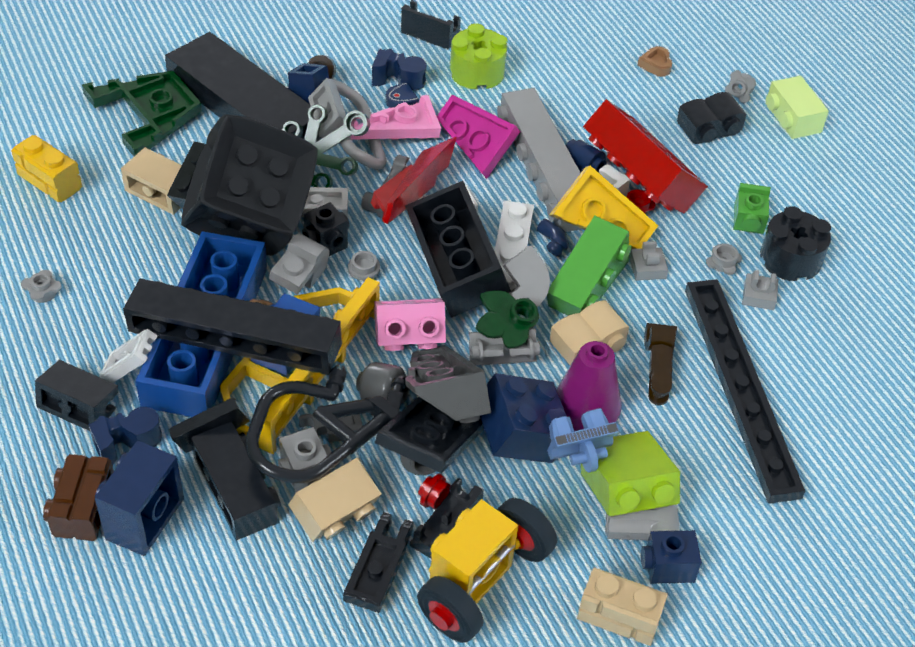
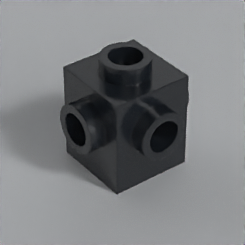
(327, 227)

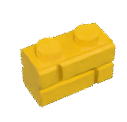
(47, 168)

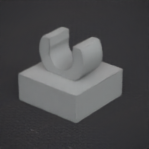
(648, 262)
(760, 291)

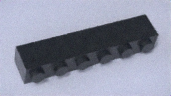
(234, 326)

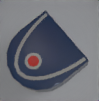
(399, 94)

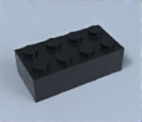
(456, 248)

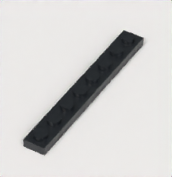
(744, 393)

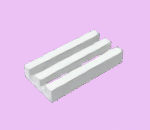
(128, 356)

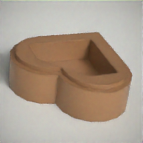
(656, 61)

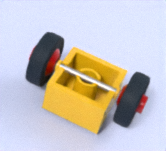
(476, 557)

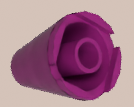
(591, 384)

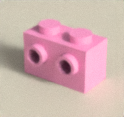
(410, 323)

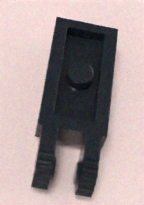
(377, 565)

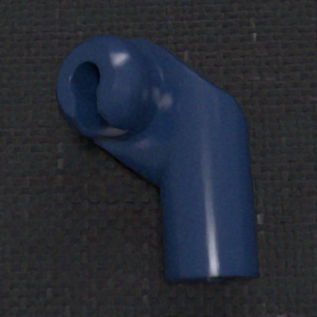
(558, 237)

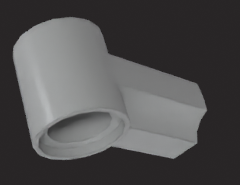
(640, 524)

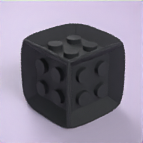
(250, 183)

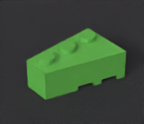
(590, 267)

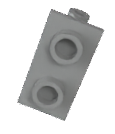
(493, 351)

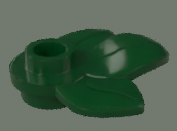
(503, 318)

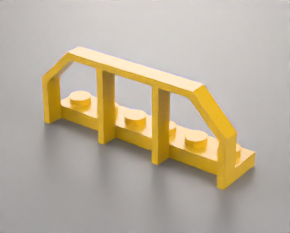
(357, 310)

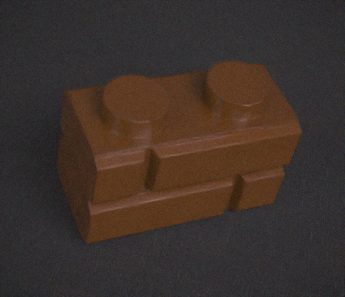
(74, 506)

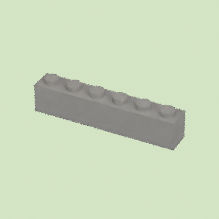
(540, 149)

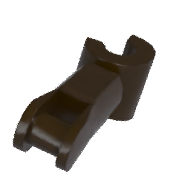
(660, 342)

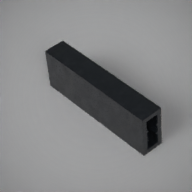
(235, 85)

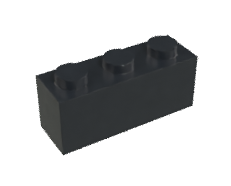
(235, 480)

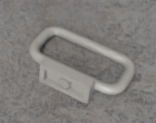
(328, 96)

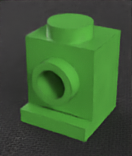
(751, 208)

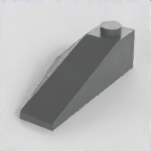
(449, 383)

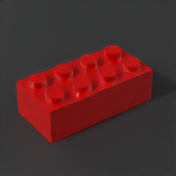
(644, 158)

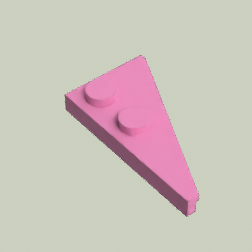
(403, 122)

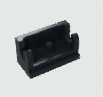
(428, 27)
(74, 394)
(445, 516)

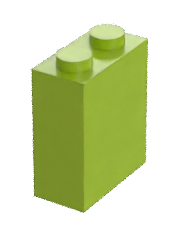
(634, 476)

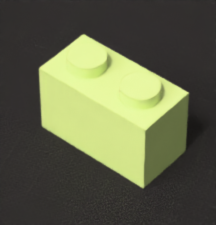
(796, 107)

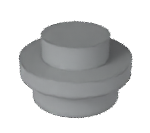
(364, 265)

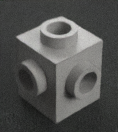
(302, 451)

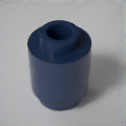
(586, 155)

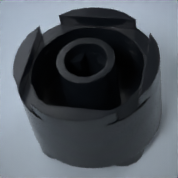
(795, 244)

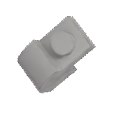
(300, 264)
(529, 275)

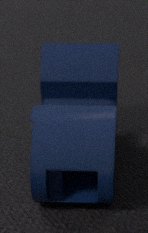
(408, 69)
(140, 425)

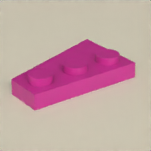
(478, 133)

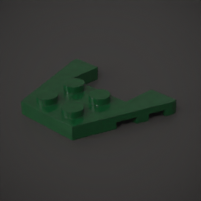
(156, 98)

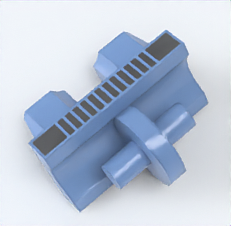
(583, 445)

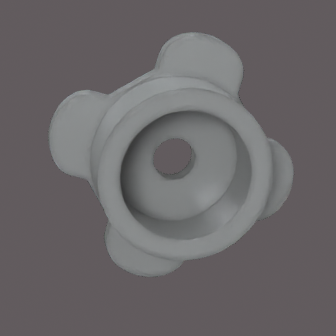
(747, 82)
(724, 258)
(41, 286)

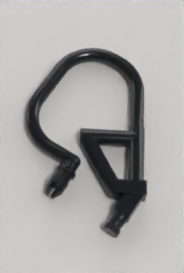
(328, 415)

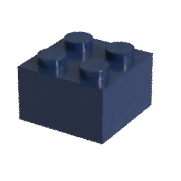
(521, 417)
(139, 497)

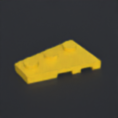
(596, 196)

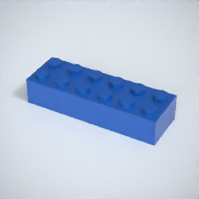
(189, 377)

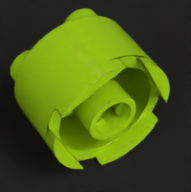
(478, 57)

